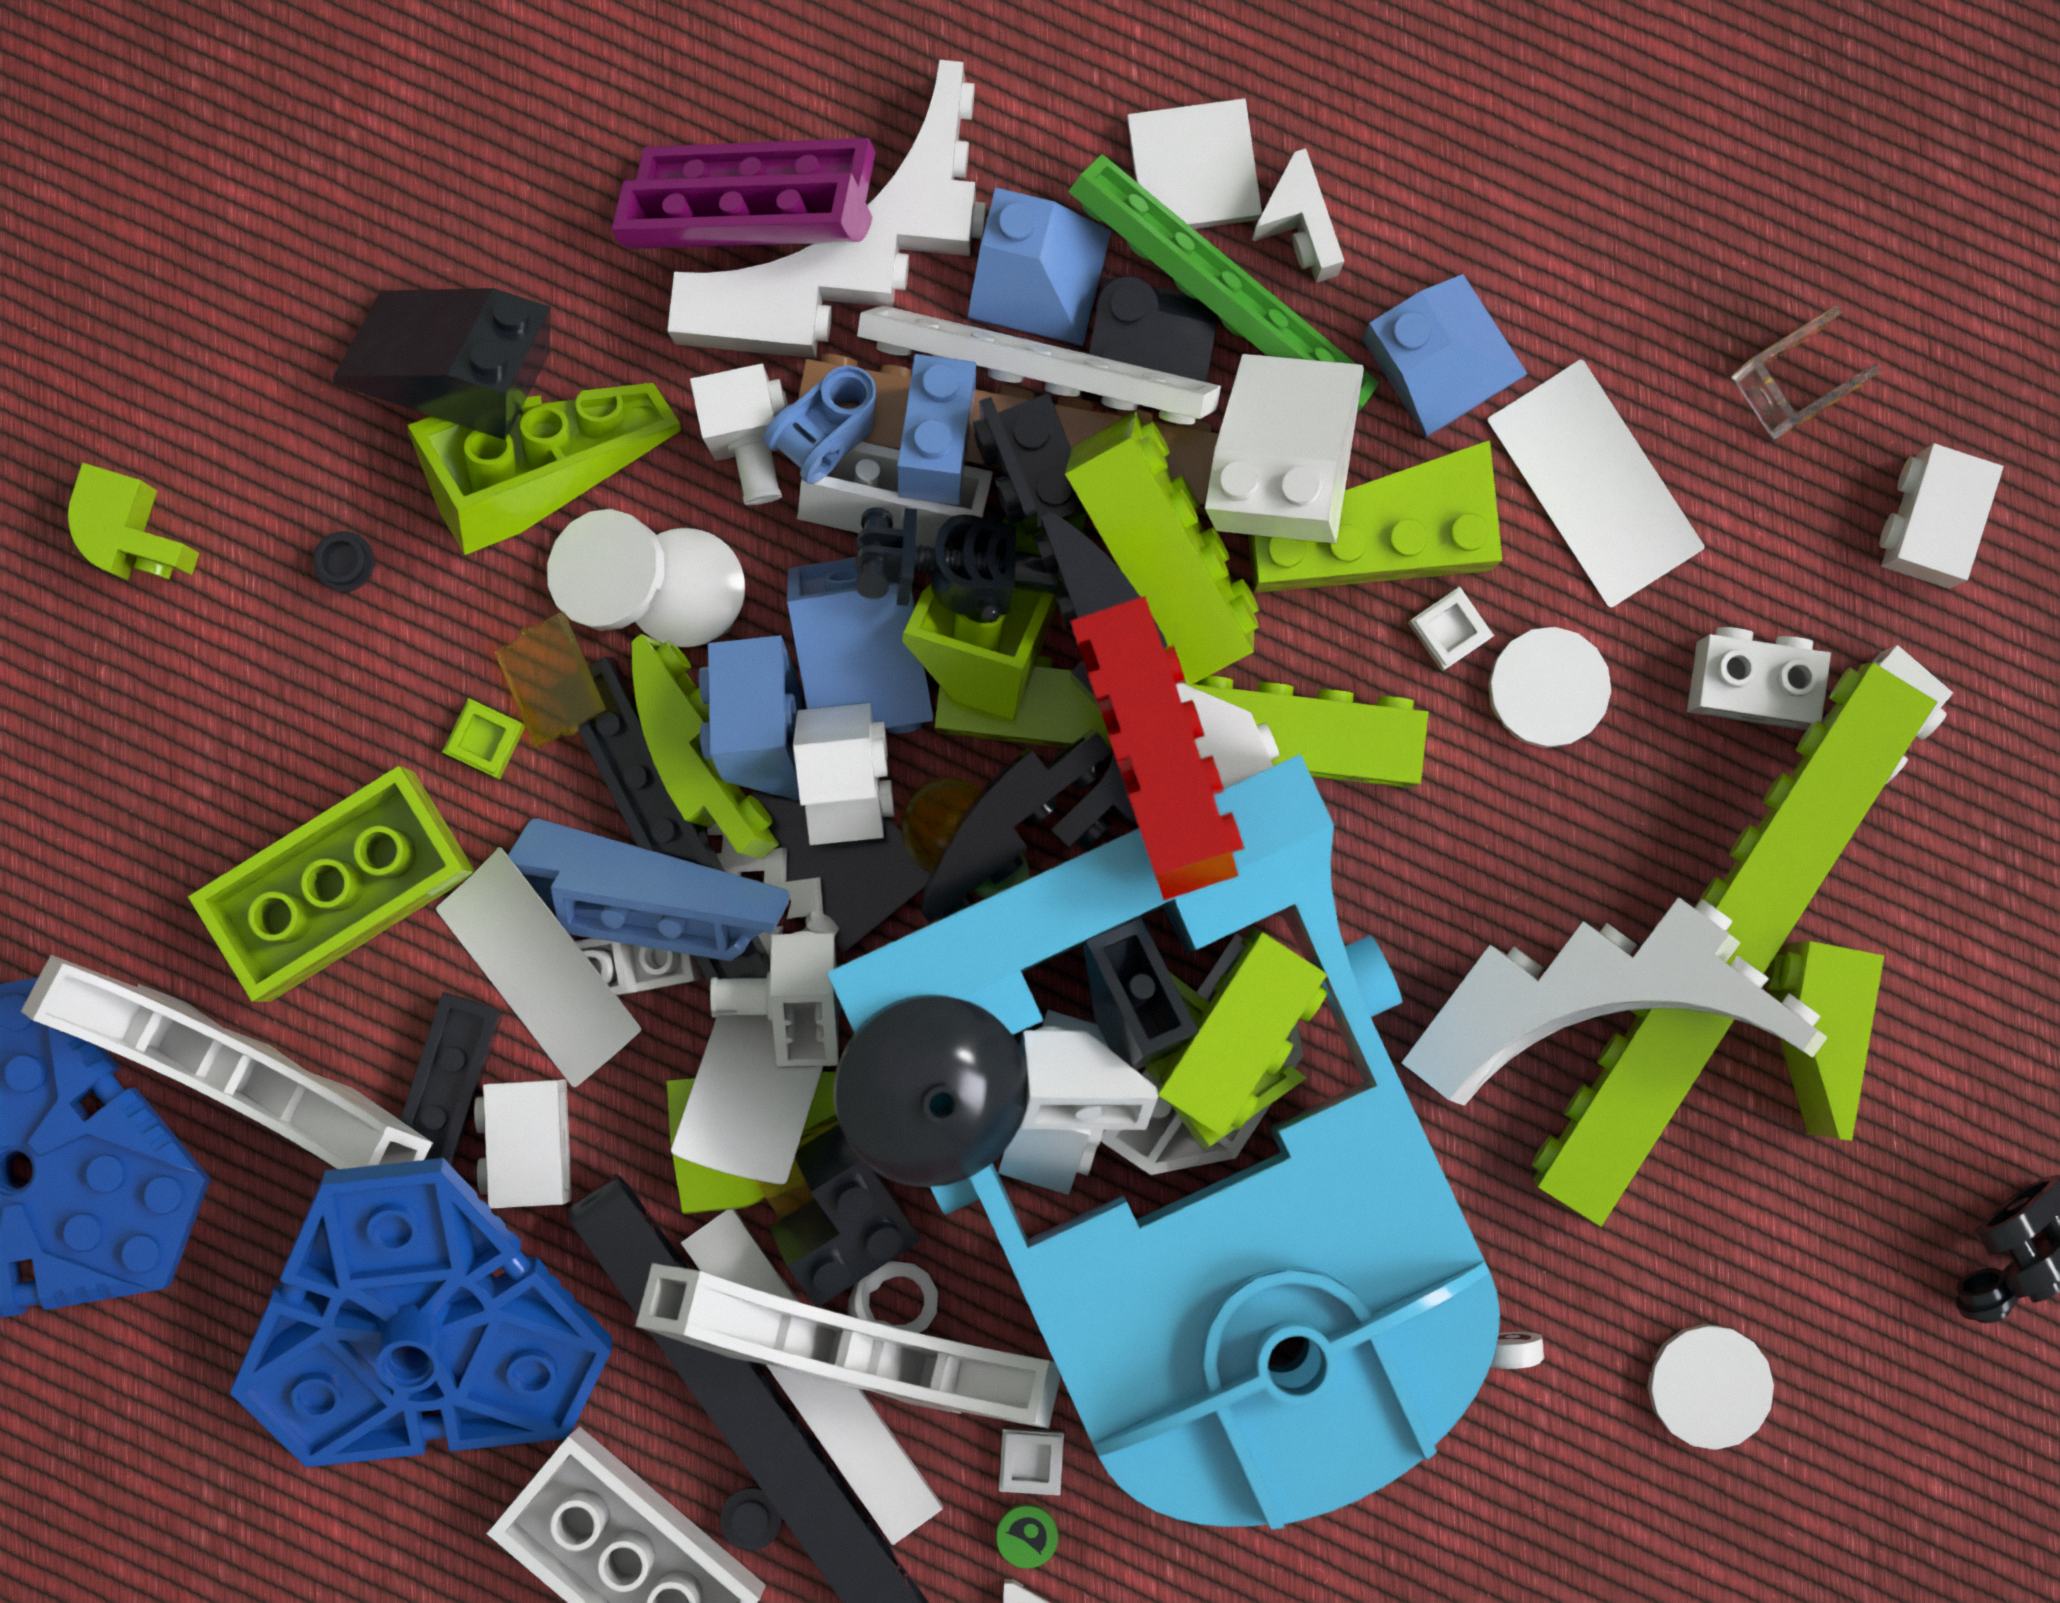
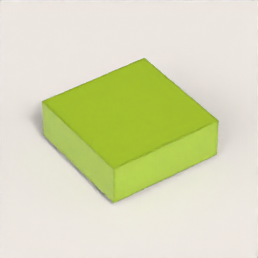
(484, 738)

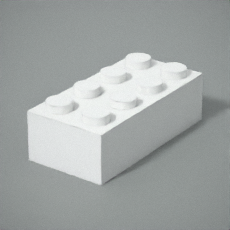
(612, 1538)

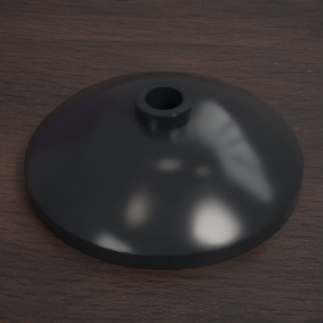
(906, 1059)

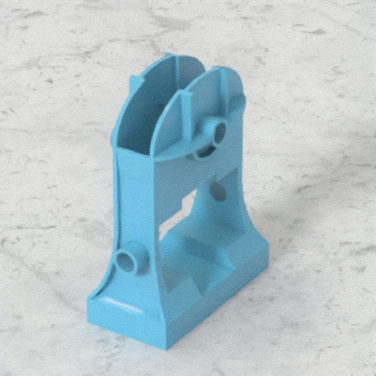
(1330, 1240)

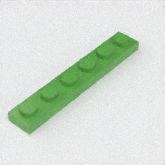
(1202, 269)

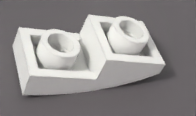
(638, 968)

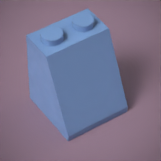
(854, 646)

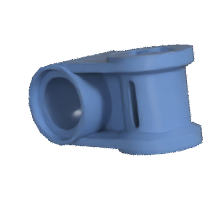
(819, 432)

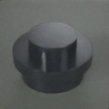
(344, 561)
(1984, 1296)
(750, 1519)

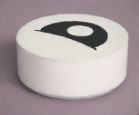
(1518, 1350)

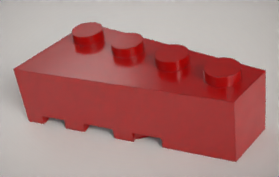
(1157, 748)

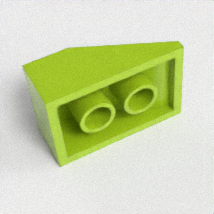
(1844, 991)

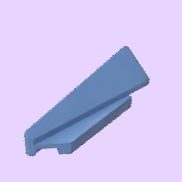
(642, 895)

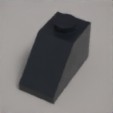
(1135, 996)

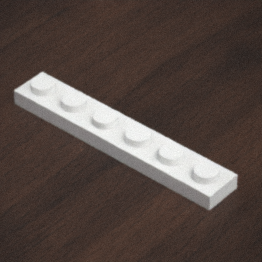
(1061, 369)

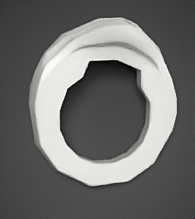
(859, 1298)

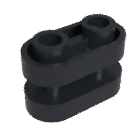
(2011, 1227)

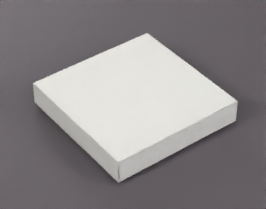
(1198, 162)

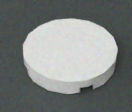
(605, 569)
(1549, 687)
(1710, 1386)

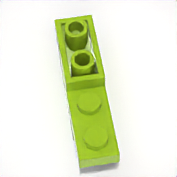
(671, 722)

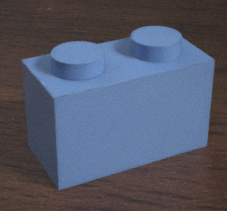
(936, 429)

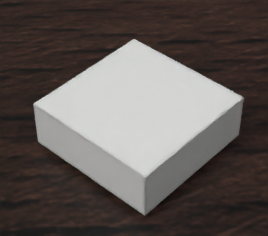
(1450, 629)
(1031, 1460)

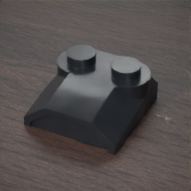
(1152, 330)

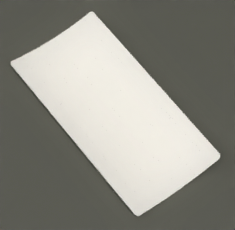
(1596, 483)
(538, 968)
(743, 1107)

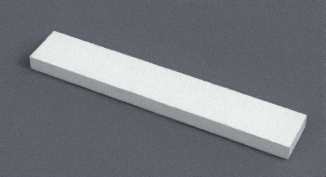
(835, 1413)

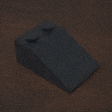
(451, 354)

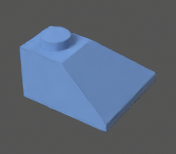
(1038, 268)
(1442, 353)

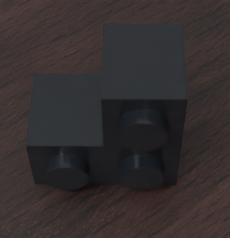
(848, 1226)

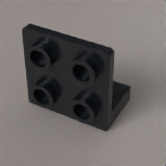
(1032, 459)

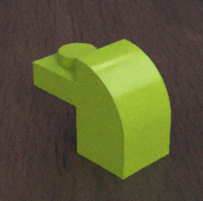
(109, 524)

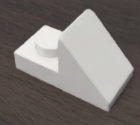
(1300, 205)

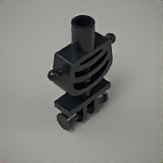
(961, 579)

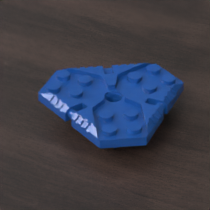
(105, 1189)
(401, 1316)

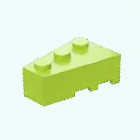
(1242, 1033)

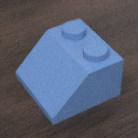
(752, 714)

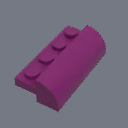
(747, 195)

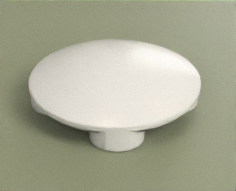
(699, 590)

